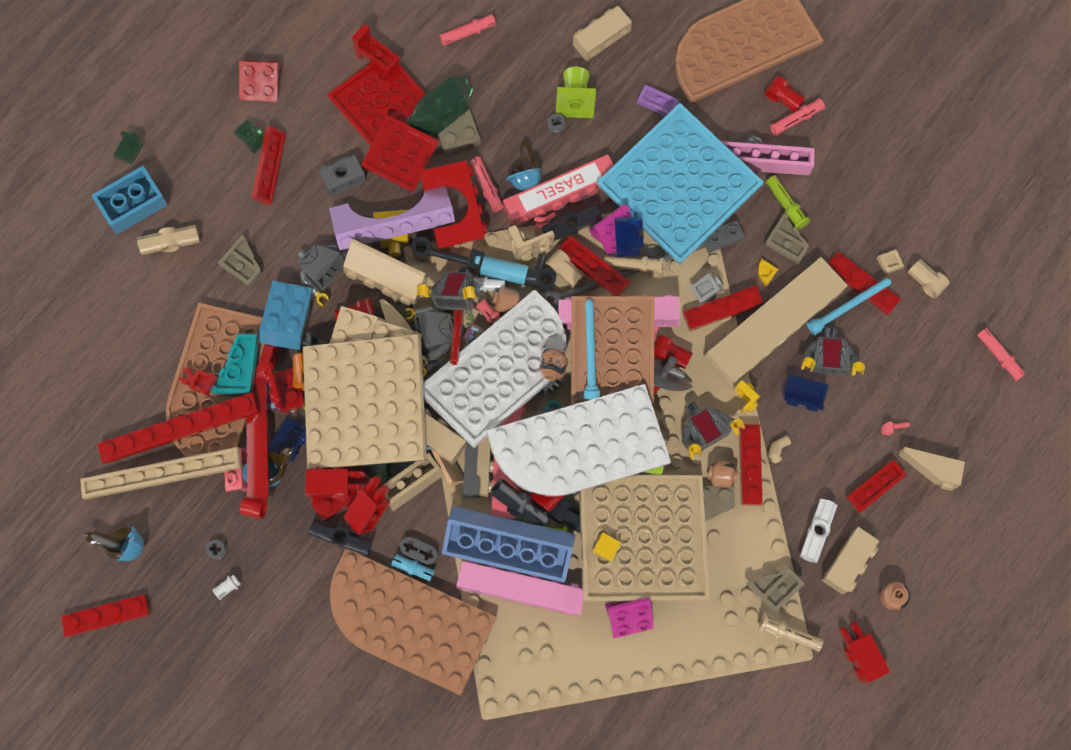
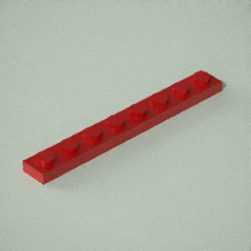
(178, 428)

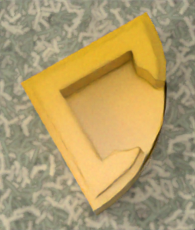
(766, 272)

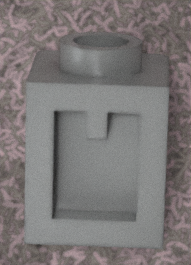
(707, 287)

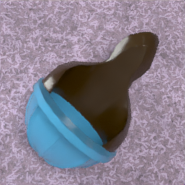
(527, 173)
(276, 465)
(121, 544)

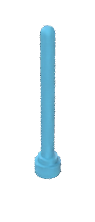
(816, 325)
(591, 390)

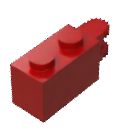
(331, 482)
(367, 506)
(864, 655)

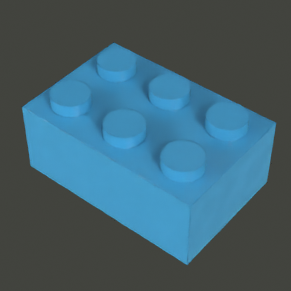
(129, 200)
(285, 315)

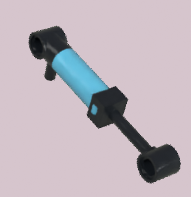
(480, 264)

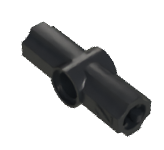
(583, 219)
(519, 503)
(564, 514)
(328, 533)

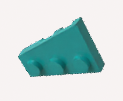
(239, 370)

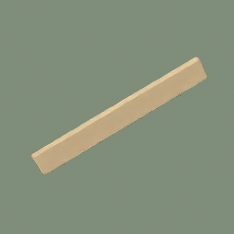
(161, 473)

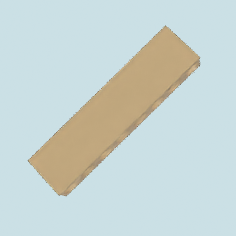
(775, 321)

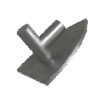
(669, 377)

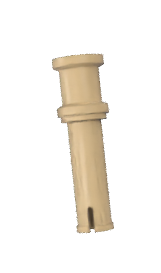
(644, 265)
(781, 629)

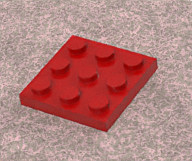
(399, 153)

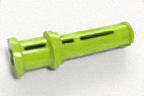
(791, 208)

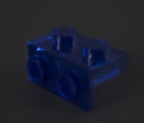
(627, 236)
(805, 392)
(288, 436)

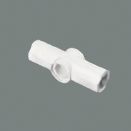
(822, 518)

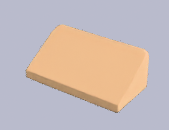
(450, 471)

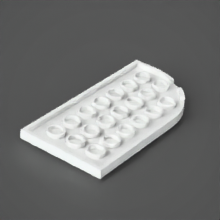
(497, 370)
(581, 444)

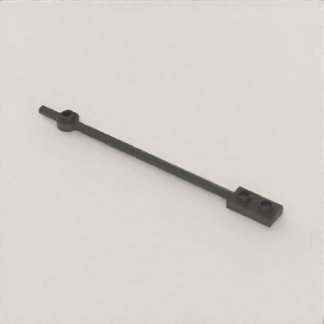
(721, 238)

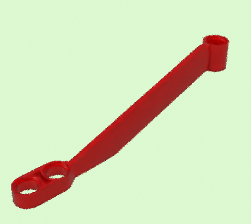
(257, 442)

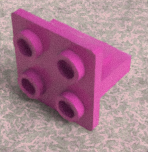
(605, 229)
(629, 617)

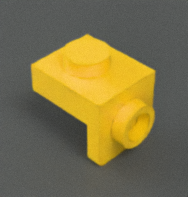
(748, 394)

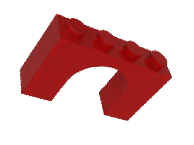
(457, 177)

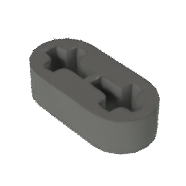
(421, 546)

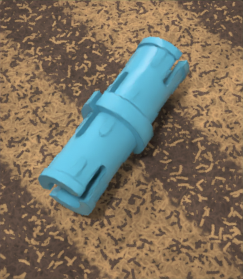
(413, 567)

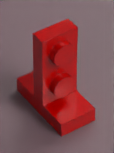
(373, 50)

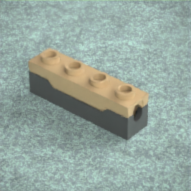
(477, 470)

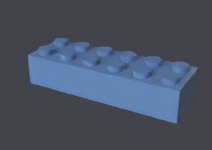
(508, 544)

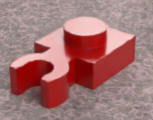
(199, 382)

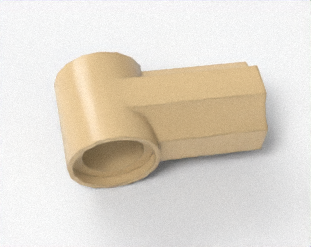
(561, 265)
(932, 282)

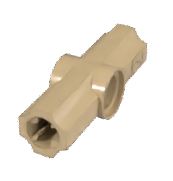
(168, 239)

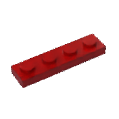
(268, 165)
(594, 267)
(862, 281)
(723, 308)
(750, 465)
(105, 615)

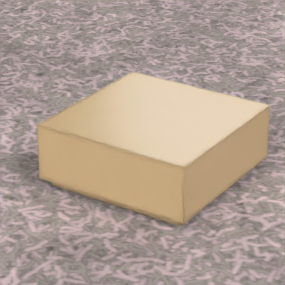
(890, 262)

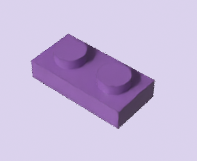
(657, 101)

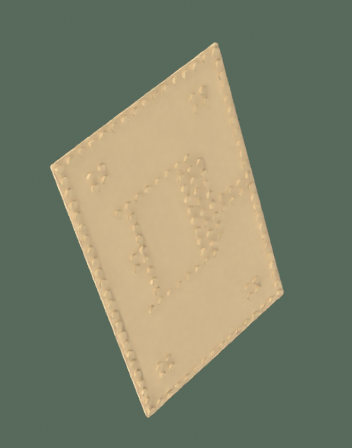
(558, 659)

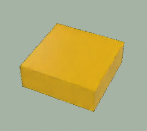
(606, 547)

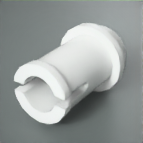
(226, 586)

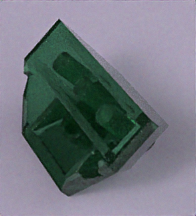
(442, 105)

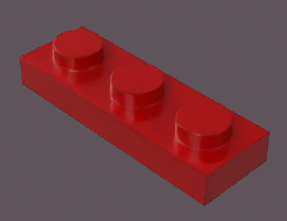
(876, 486)

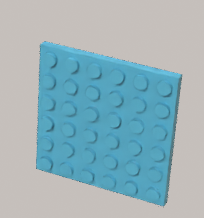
(680, 183)

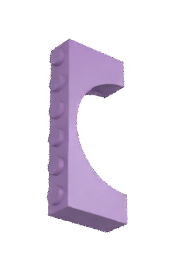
(430, 212)

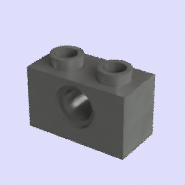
(336, 184)

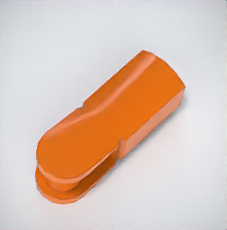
(298, 370)

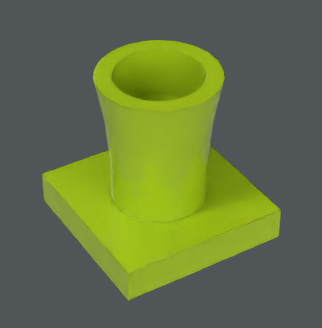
(575, 97)

